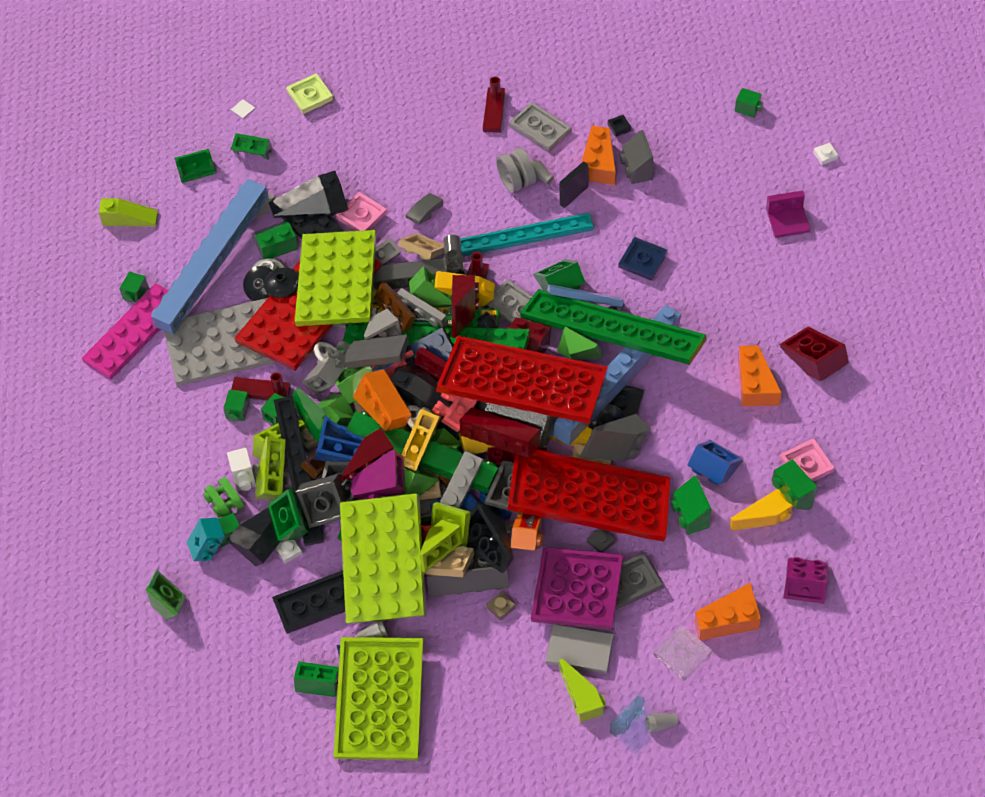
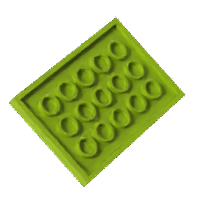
(336, 278)
(382, 559)
(378, 699)

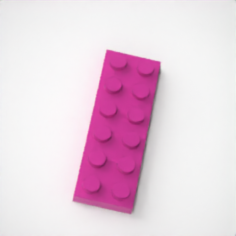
(126, 336)

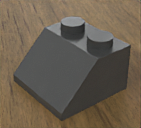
(637, 159)
(321, 500)

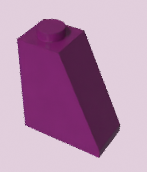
(381, 477)

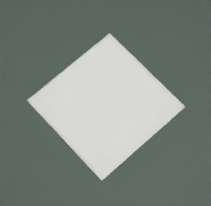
(242, 108)

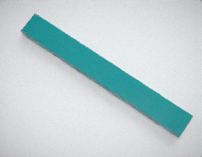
(526, 234)

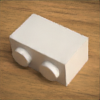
(241, 469)

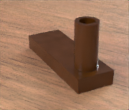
(389, 300)

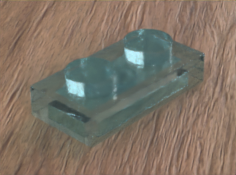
(623, 720)

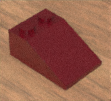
(463, 302)
(539, 337)
(816, 353)

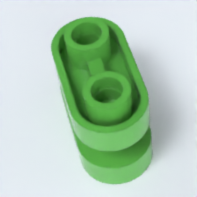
(212, 495)

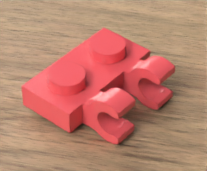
(455, 412)

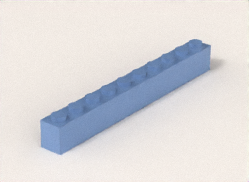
(209, 256)
(619, 373)

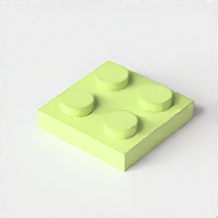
(309, 93)

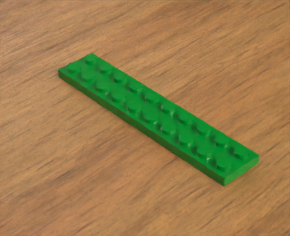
(614, 327)
(509, 337)

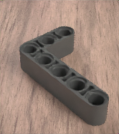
(400, 274)

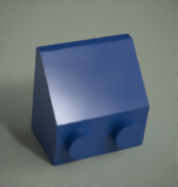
(714, 462)

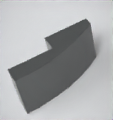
(422, 209)

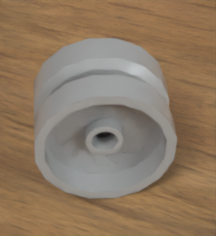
(516, 170)

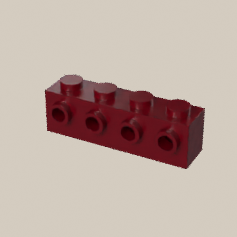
(499, 432)

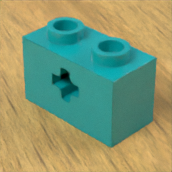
(205, 539)

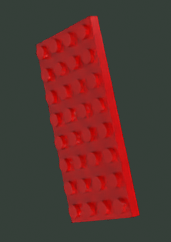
(275, 334)
(522, 379)
(590, 494)

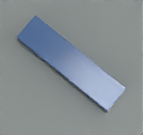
(584, 295)

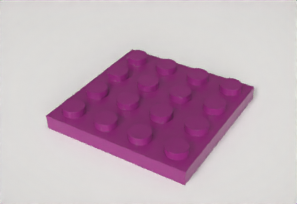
(577, 588)

